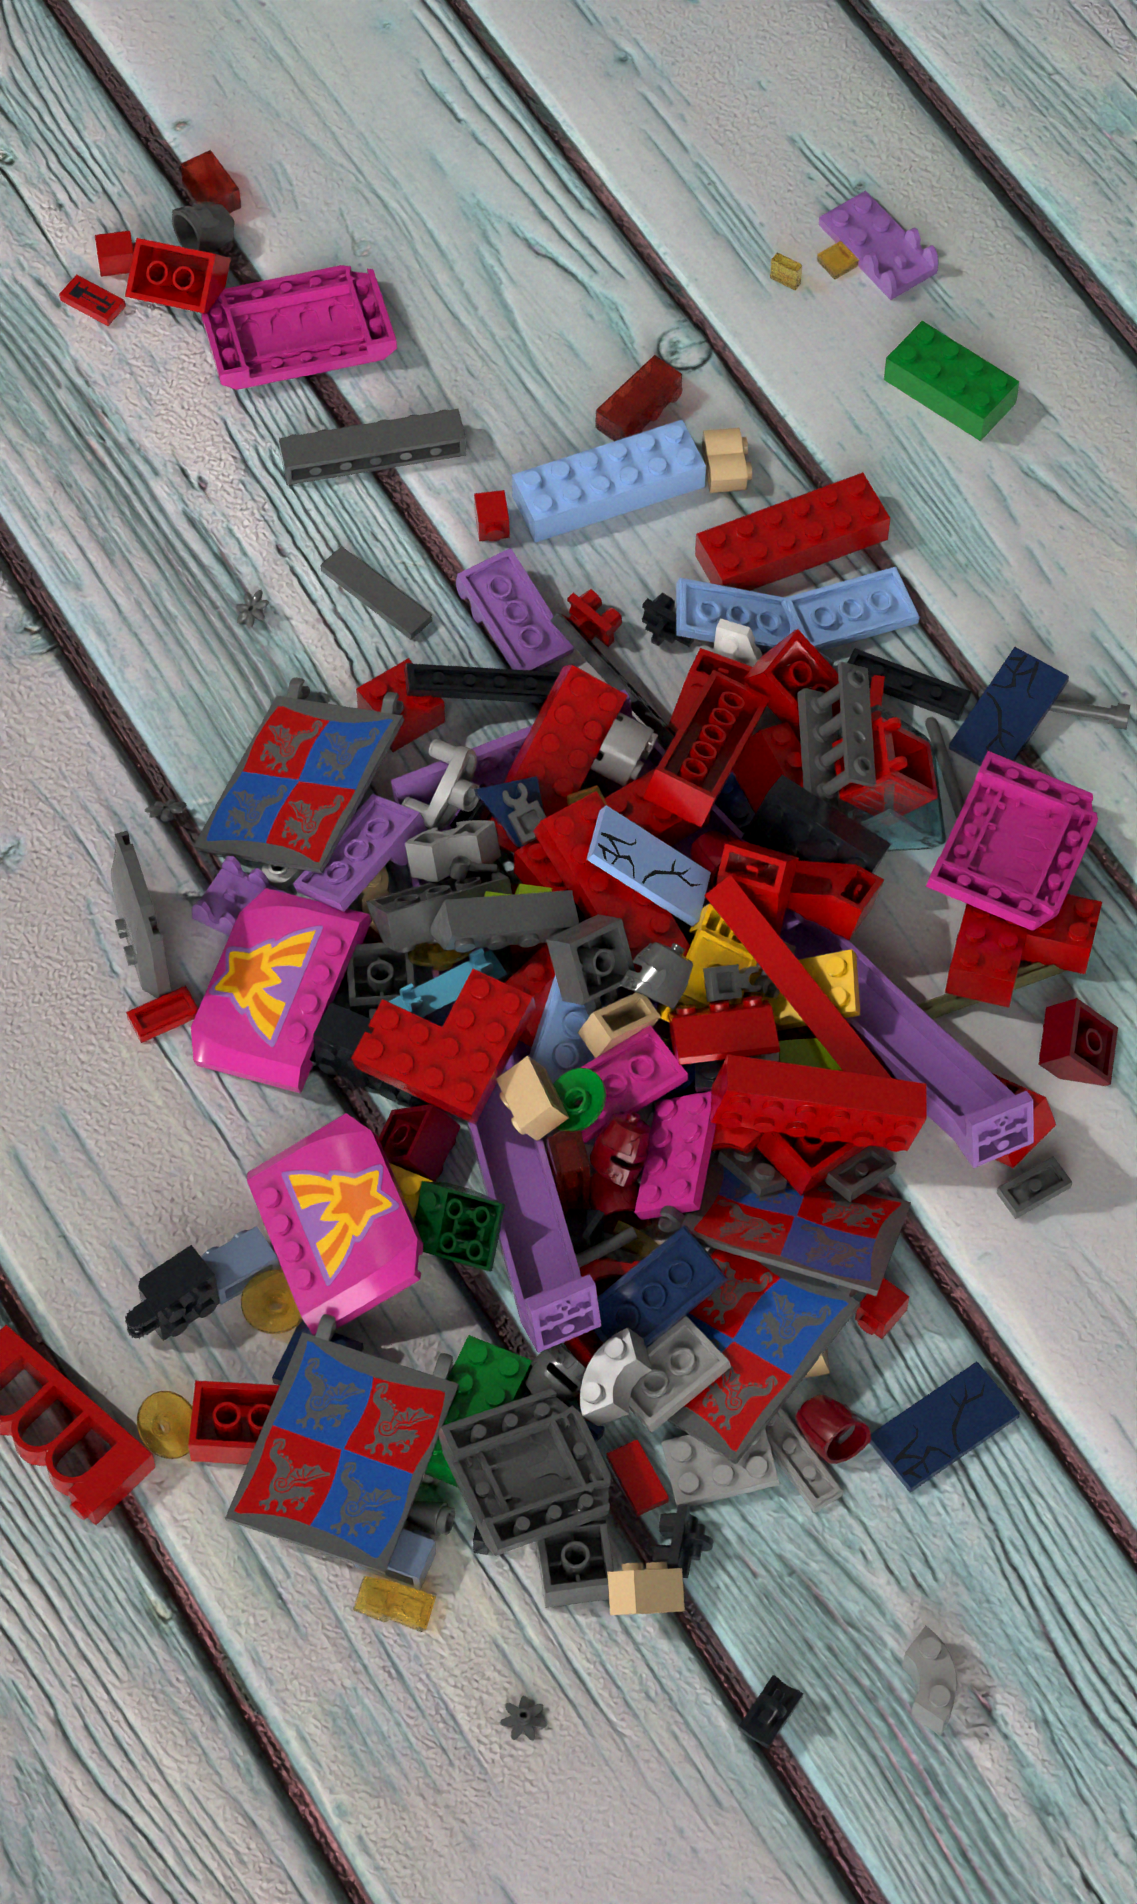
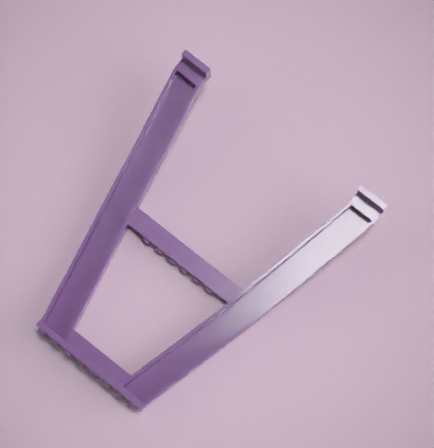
(515, 1169)

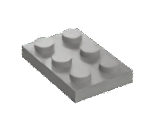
(681, 1367)
(705, 1476)

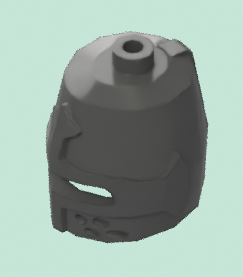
(203, 226)
(662, 975)
(556, 1370)

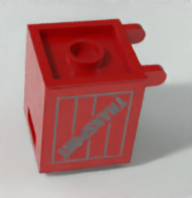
(901, 771)

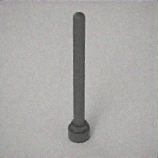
(1115, 715)
(945, 765)

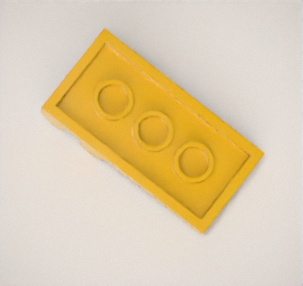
(834, 974)

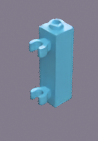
(436, 997)

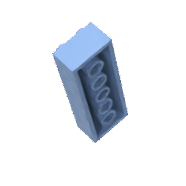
(608, 481)

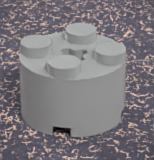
(623, 749)

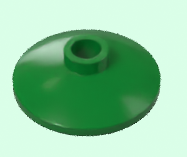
(580, 1087)

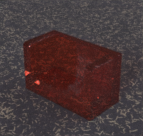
(210, 182)

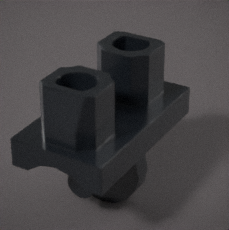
(662, 620)
(686, 1542)
(770, 1712)

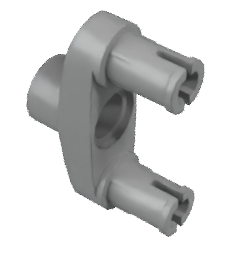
(454, 789)

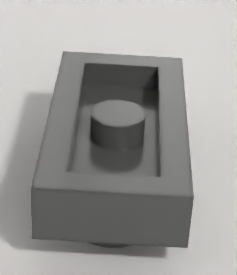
(752, 1171)
(861, 1172)
(1034, 1187)

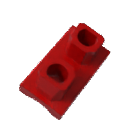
(593, 625)

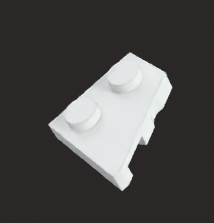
(736, 642)

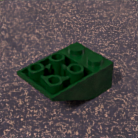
(459, 1223)

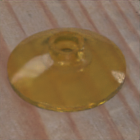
(435, 956)
(260, 1294)
(174, 1414)

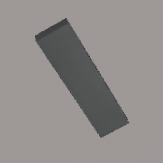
(376, 593)

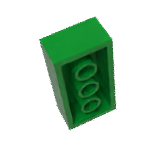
(951, 380)
(486, 1380)

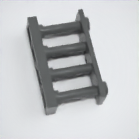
(818, 730)

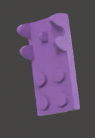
(884, 249)
(513, 612)
(369, 842)
(229, 895)

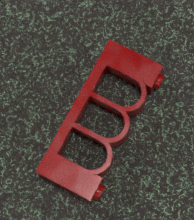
(111, 1476)

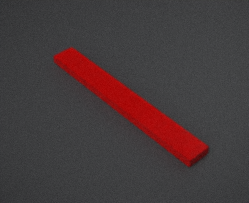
(793, 979)

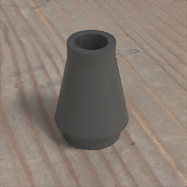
(432, 1516)

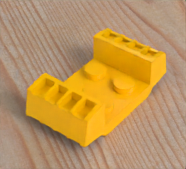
(711, 947)

